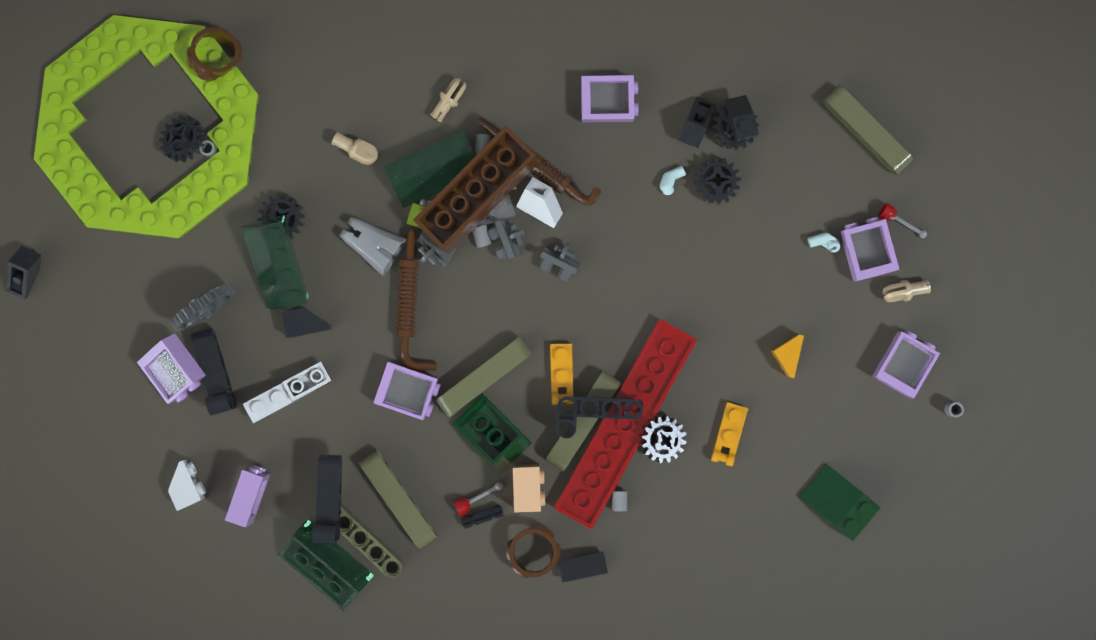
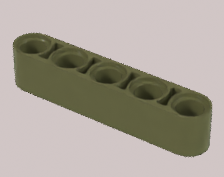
(867, 130)
(484, 376)
(565, 449)
(398, 499)
(371, 541)

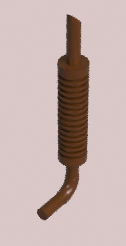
(550, 174)
(407, 304)

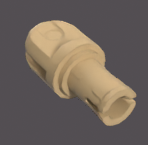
(448, 101)
(358, 149)
(905, 290)

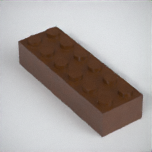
(476, 190)

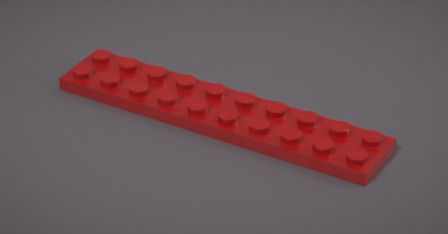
(619, 438)

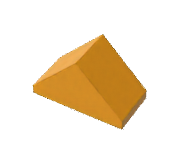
(788, 355)

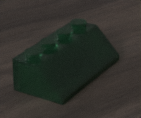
(429, 169)
(275, 263)
(325, 566)

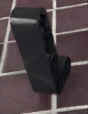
(217, 382)
(599, 411)
(328, 503)

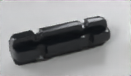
(482, 516)

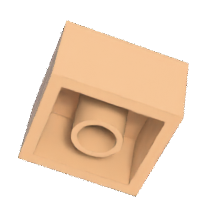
(527, 488)

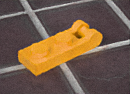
(561, 371)
(729, 433)

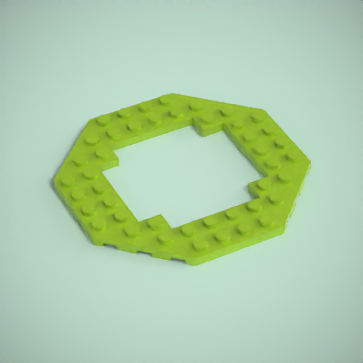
(79, 178)

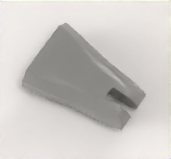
(373, 244)

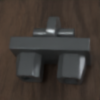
(510, 238)
(433, 252)
(562, 258)

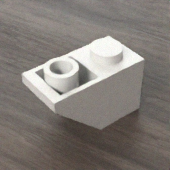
(540, 202)
(184, 486)

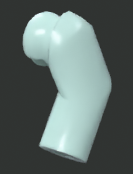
(669, 178)
(826, 240)

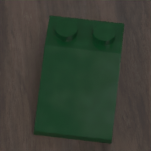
(492, 433)
(839, 502)

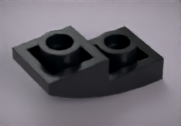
(582, 567)

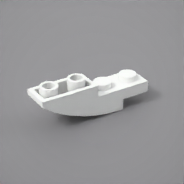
(287, 392)

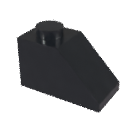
(741, 118)
(697, 122)
(22, 272)
(302, 322)

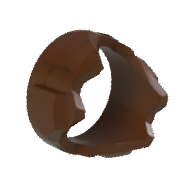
(223, 37)
(520, 569)

